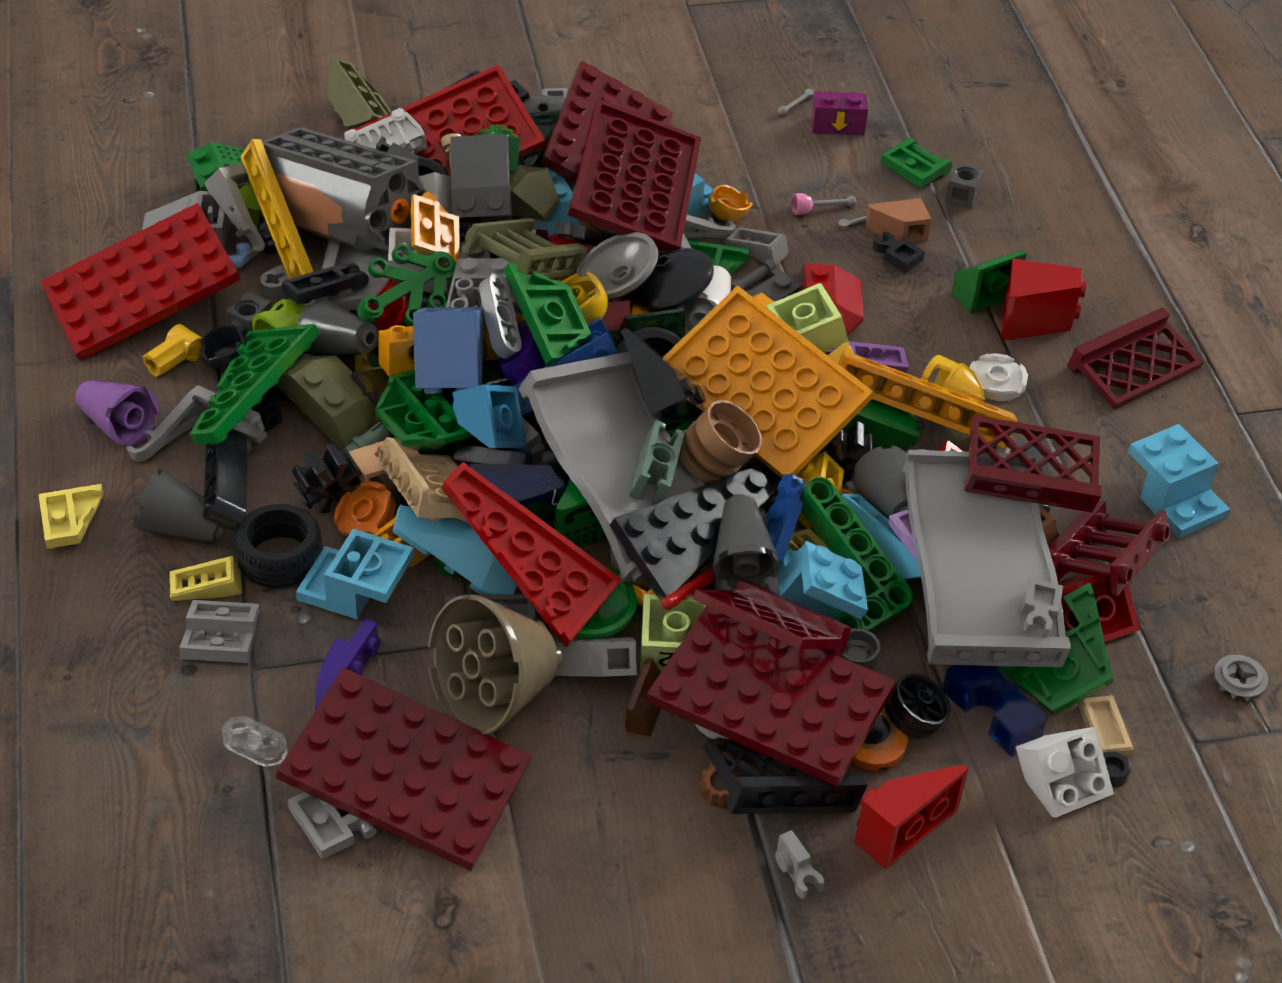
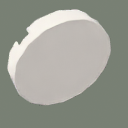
(1000, 376)

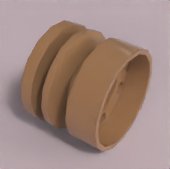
(719, 441)

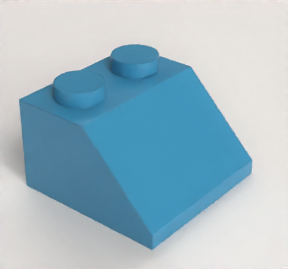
(491, 415)

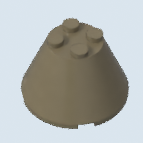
(488, 661)

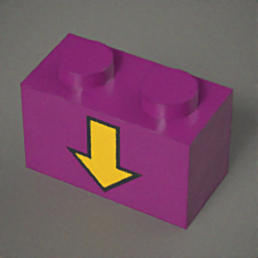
(839, 113)

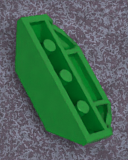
(419, 418)

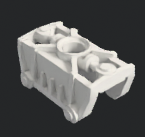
(396, 128)

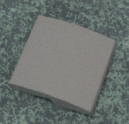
(219, 631)

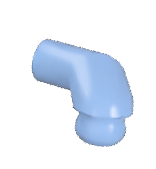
(240, 258)

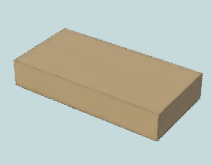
(1106, 718)

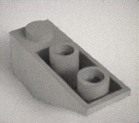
(598, 657)

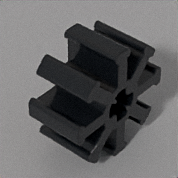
(848, 448)
(326, 477)

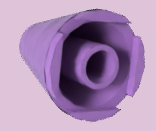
(119, 409)

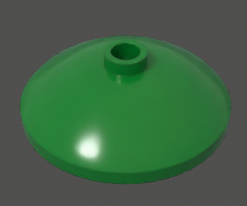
(613, 614)

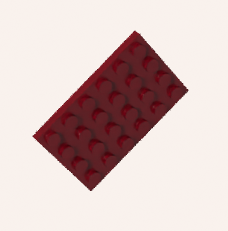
(572, 125)
(635, 175)
(772, 696)
(405, 768)

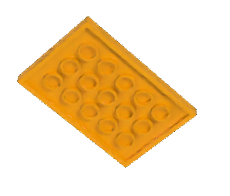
(774, 375)

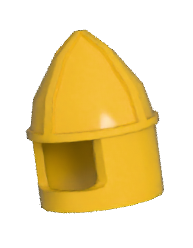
(954, 377)

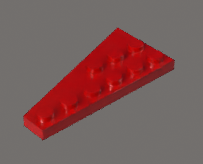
(545, 565)

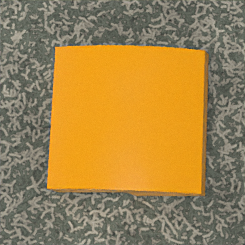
(433, 229)

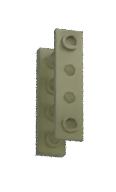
(518, 245)

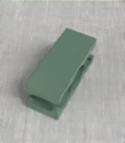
(657, 462)

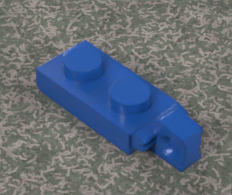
(785, 513)

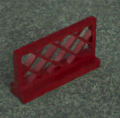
(1122, 343)
(1032, 484)
(778, 617)

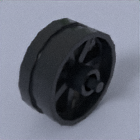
(920, 702)

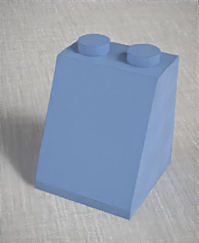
(448, 348)

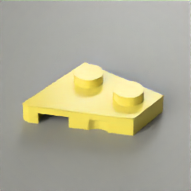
(68, 514)

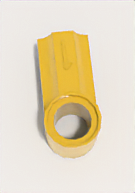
(179, 345)

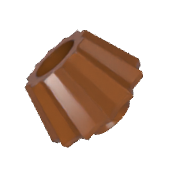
(713, 786)

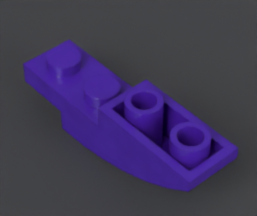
(346, 654)

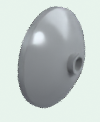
(621, 263)

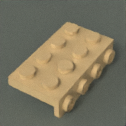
(420, 480)

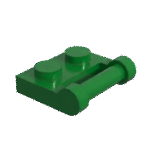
(915, 163)

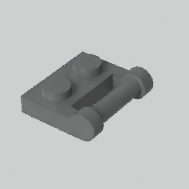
(776, 287)

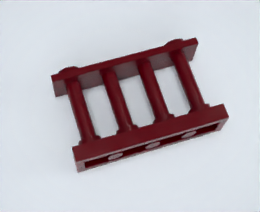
(1092, 528)

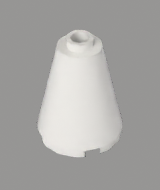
(715, 292)

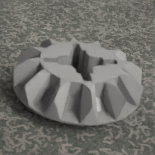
(1247, 669)

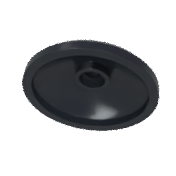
(675, 281)

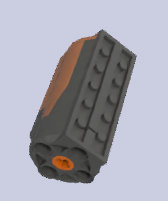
(343, 187)

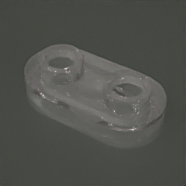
(251, 741)

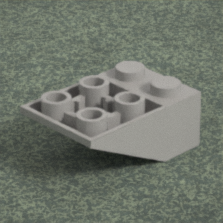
(214, 213)
(467, 278)

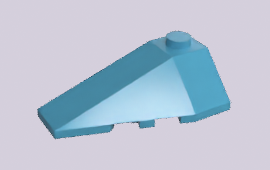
(457, 547)

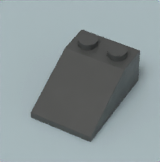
(481, 178)

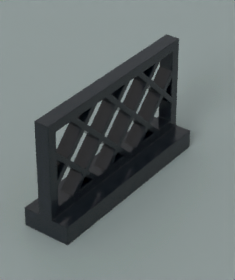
(781, 791)

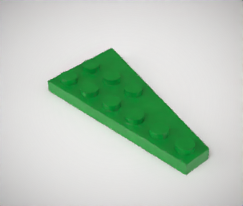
(250, 376)

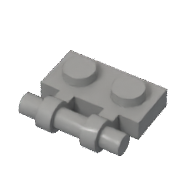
(325, 826)

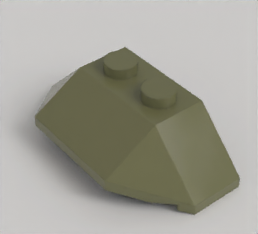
(353, 95)
(533, 193)
(329, 397)

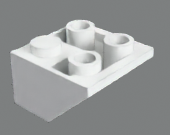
(1066, 770)

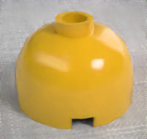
(589, 295)

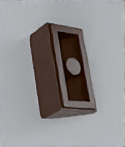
(639, 714)

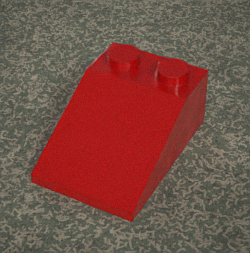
(907, 811)

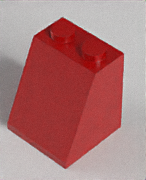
(1040, 299)

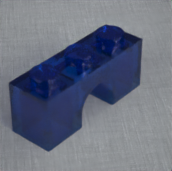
(1015, 717)

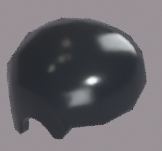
(221, 346)

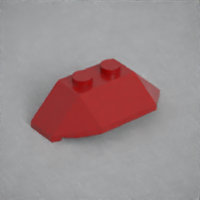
(842, 289)

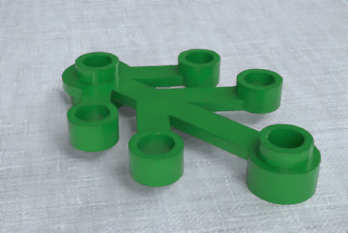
(410, 282)

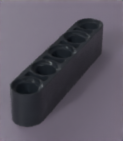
(226, 481)

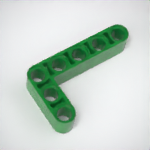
(869, 555)

